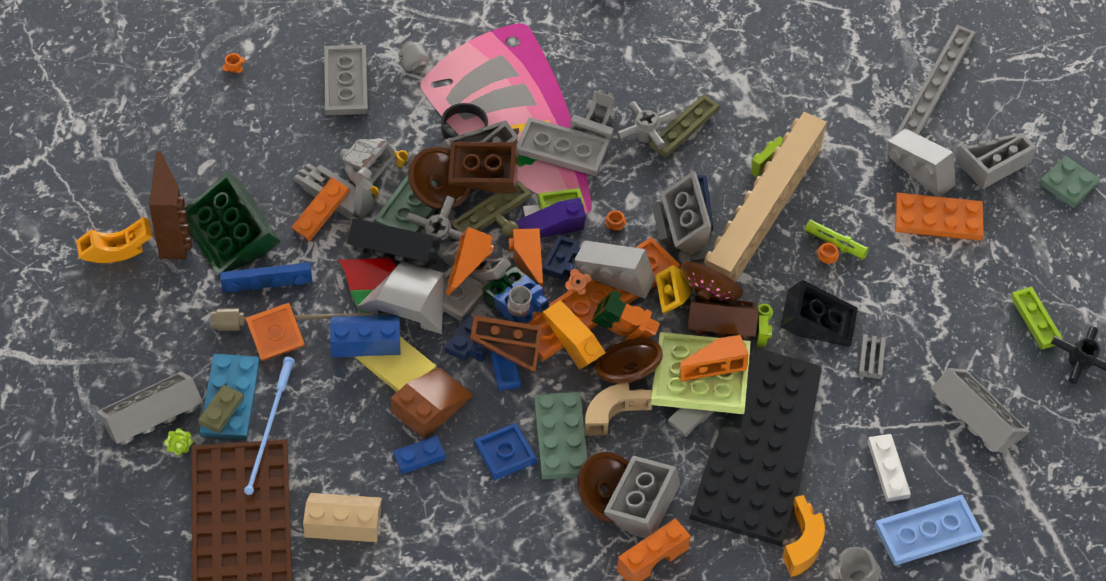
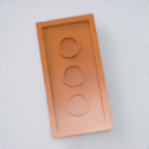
(939, 216)

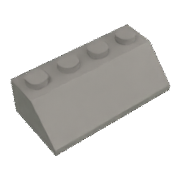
(150, 407)
(979, 410)

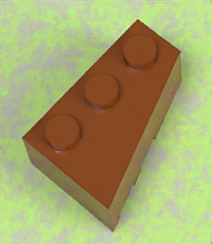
(509, 340)

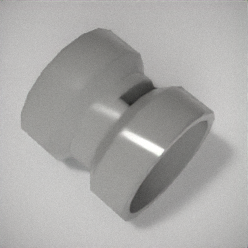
(519, 300)

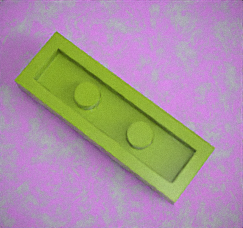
(1035, 316)

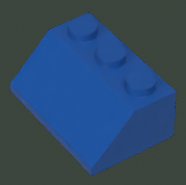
(365, 335)

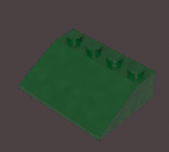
(229, 225)

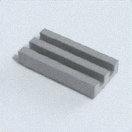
(873, 341)

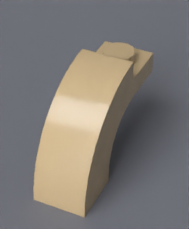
(611, 402)

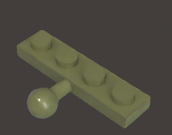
(493, 210)

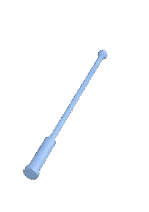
(288, 362)

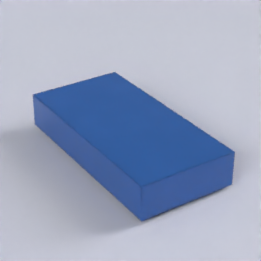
(505, 373)

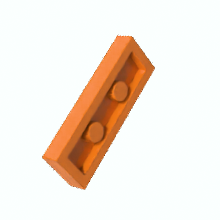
(320, 209)

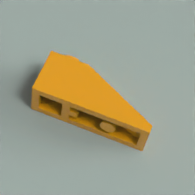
(573, 335)

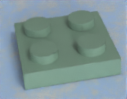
(1069, 181)

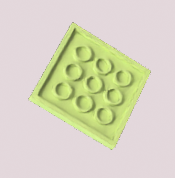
(711, 393)

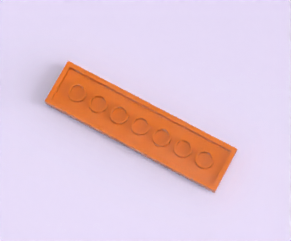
(585, 305)

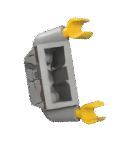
(373, 155)

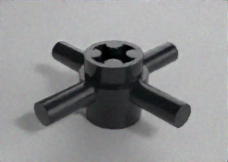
(1081, 354)

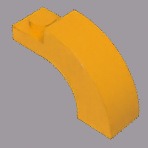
(116, 246)
(803, 552)

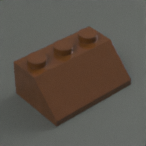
(723, 318)

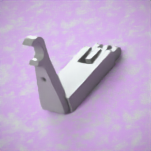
(357, 202)

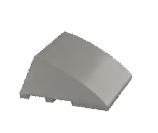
(410, 294)

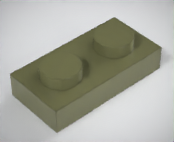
(221, 409)

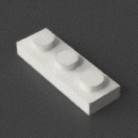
(888, 468)

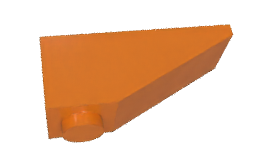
(471, 252)
(527, 253)
(717, 358)

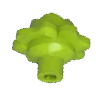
(178, 441)

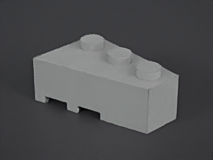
(493, 133)
(995, 159)

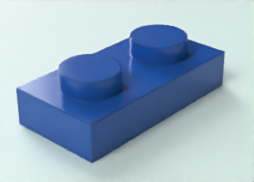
(419, 454)

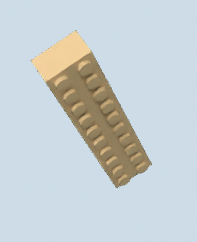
(768, 197)

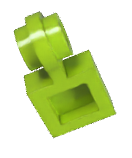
(764, 330)

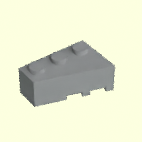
(924, 161)
(616, 266)

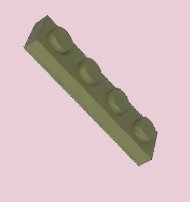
(686, 125)

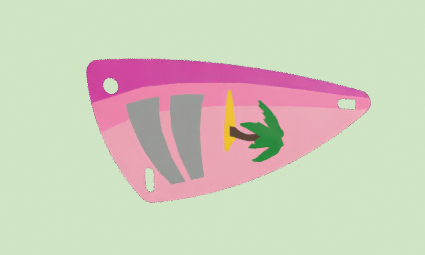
(508, 87)

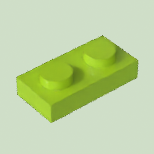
(760, 159)

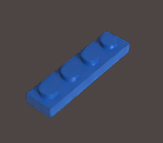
(266, 277)

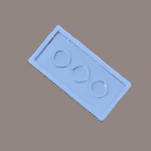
(928, 530)

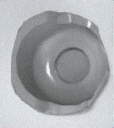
(858, 565)

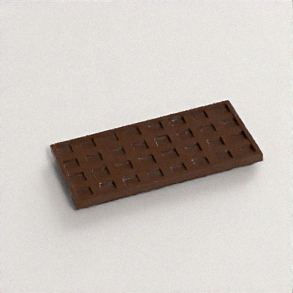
(238, 532)

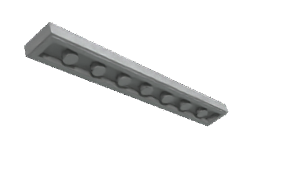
(937, 80)

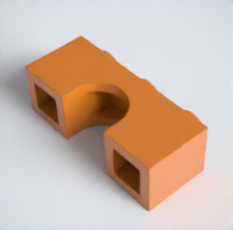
(664, 543)

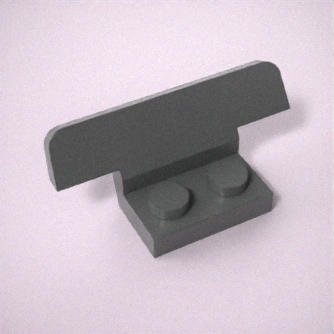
(665, 233)

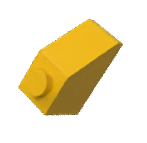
(672, 288)

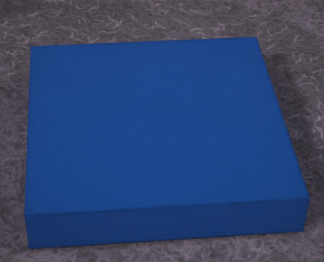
(505, 451)

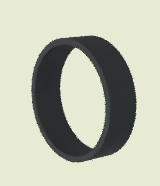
(461, 108)

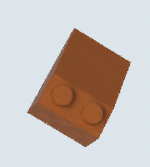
(429, 401)

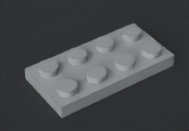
(345, 80)
(562, 146)

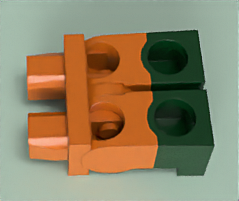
(624, 319)

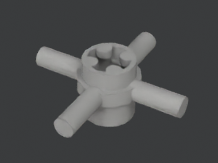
(646, 125)
(442, 218)

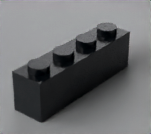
(393, 241)

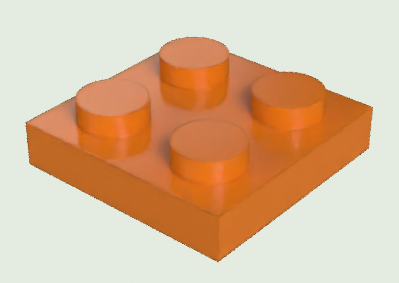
(275, 332)

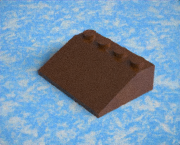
(168, 213)

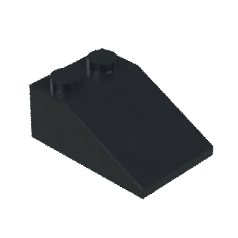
(818, 315)

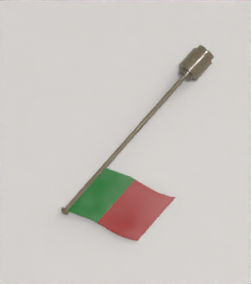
(362, 279)

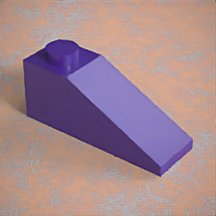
(556, 219)

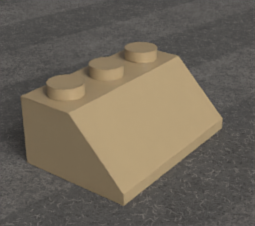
(342, 517)

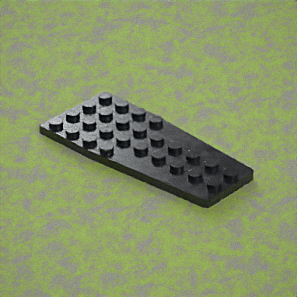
(761, 453)

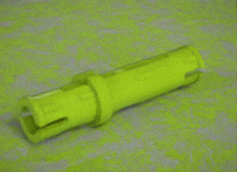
(859, 250)

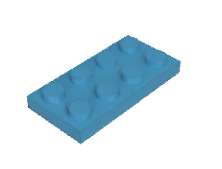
(241, 375)

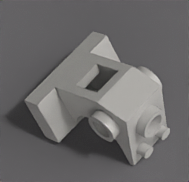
(600, 108)

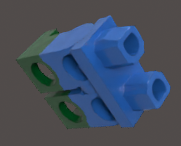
(504, 285)

